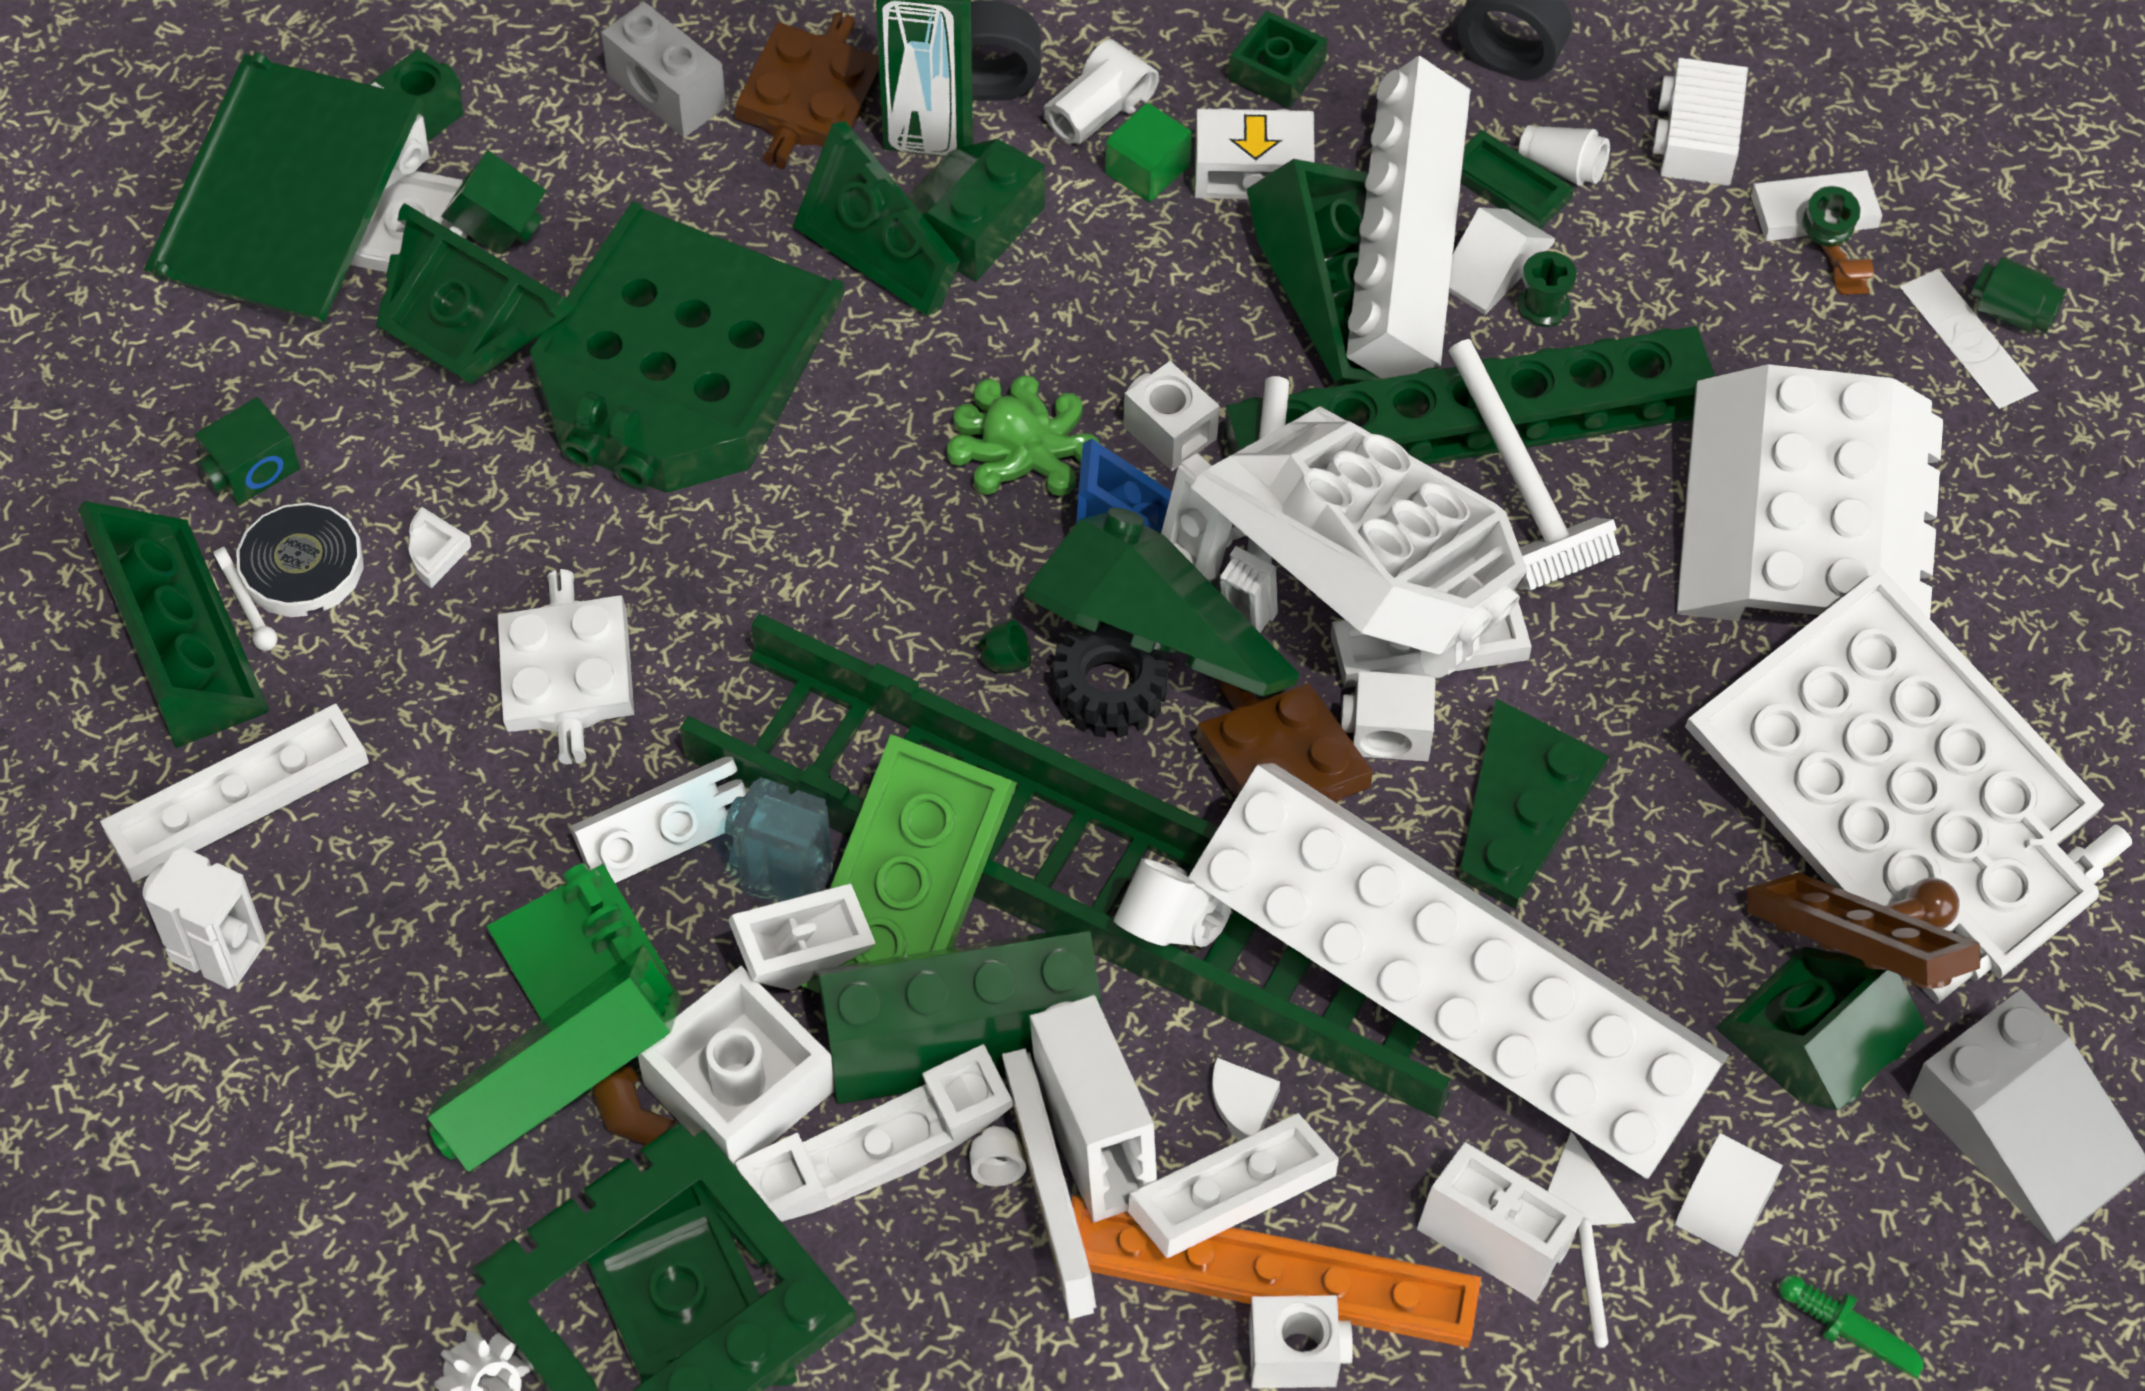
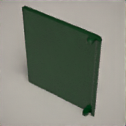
(283, 187)

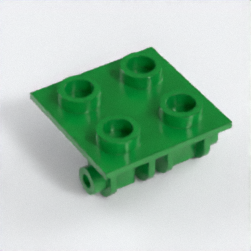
(569, 937)

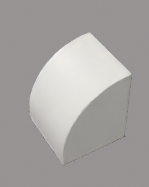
(1728, 1195)

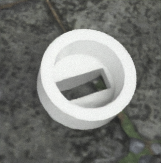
(997, 1157)

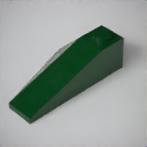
(1311, 236)
(1141, 583)

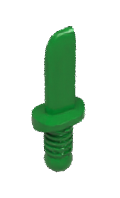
(1850, 1325)

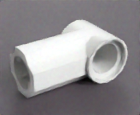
(1109, 82)

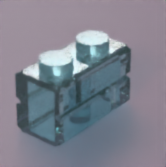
(779, 842)

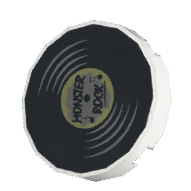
(300, 559)

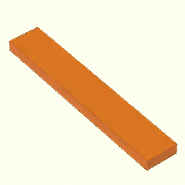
(1251, 1264)

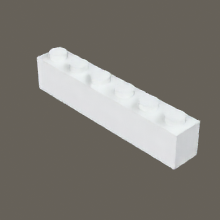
(1409, 221)

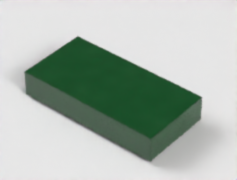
(1512, 180)

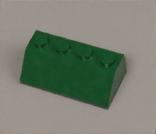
(924, 1008)

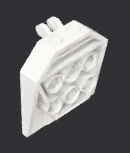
(1374, 534)

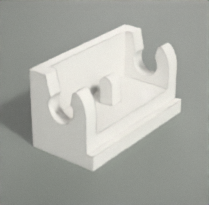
(1499, 1221)

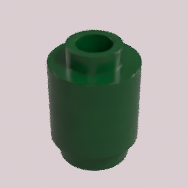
(2018, 295)

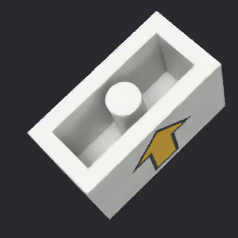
(1245, 146)

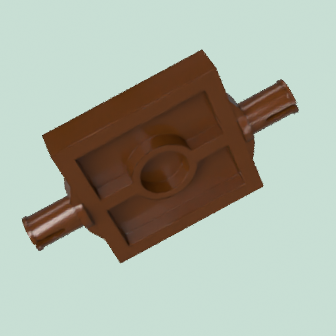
(806, 86)
(1283, 730)

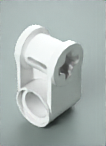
(1170, 908)

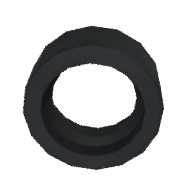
(1008, 27)
(1506, 53)

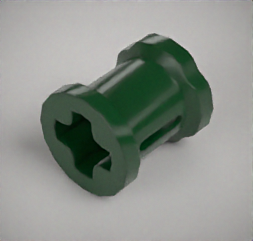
(1547, 282)

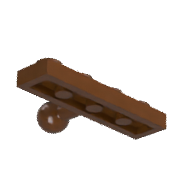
(1896, 937)

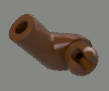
(622, 1110)

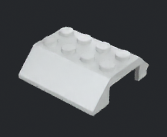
(1806, 491)

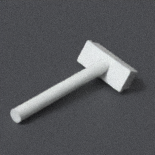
(1561, 548)
(1250, 577)

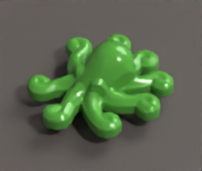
(1018, 436)

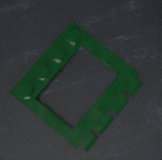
(738, 1356)

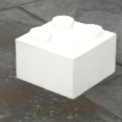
(738, 1068)

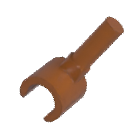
(1849, 274)

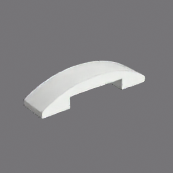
(882, 1143)

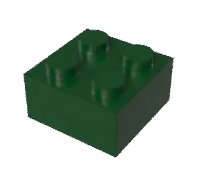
(1277, 59)

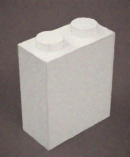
(1093, 1105)

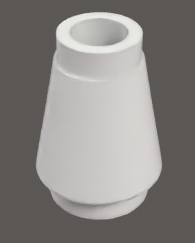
(1567, 152)

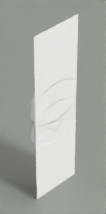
(1968, 338)

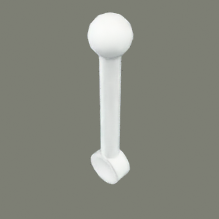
(264, 637)

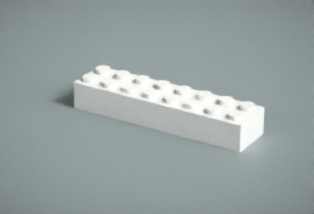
(1458, 968)

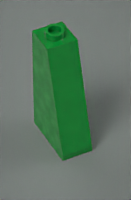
(556, 1060)

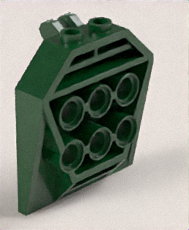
(677, 353)

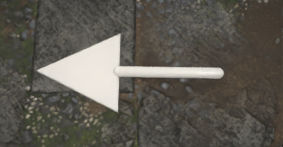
(1585, 1188)

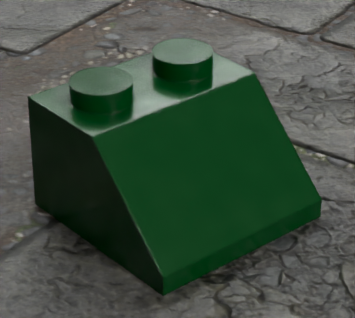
(981, 201)
(1825, 1026)

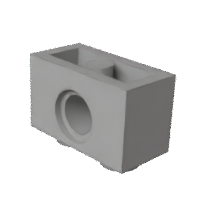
(664, 69)

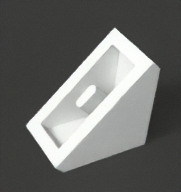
(1493, 256)
(797, 936)

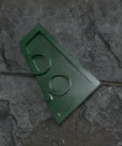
(873, 224)
(1524, 801)

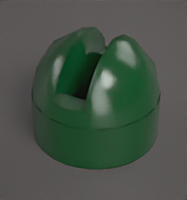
(1005, 648)

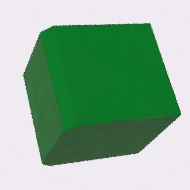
(1148, 152)

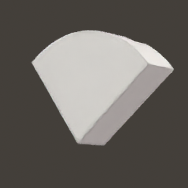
(434, 546)
(1242, 1098)

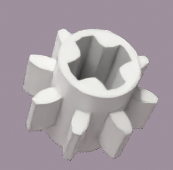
(474, 1357)

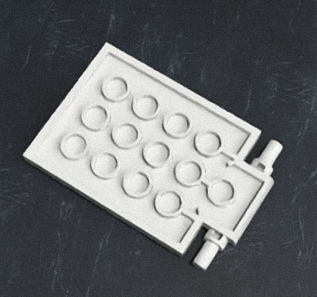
(1909, 767)

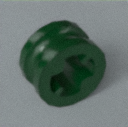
(1835, 199)

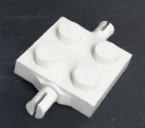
(565, 665)

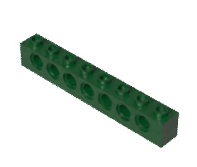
(1546, 393)

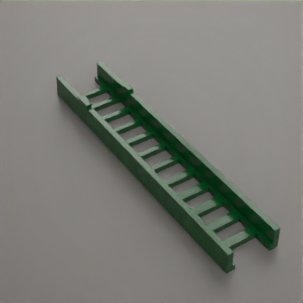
(1092, 800)

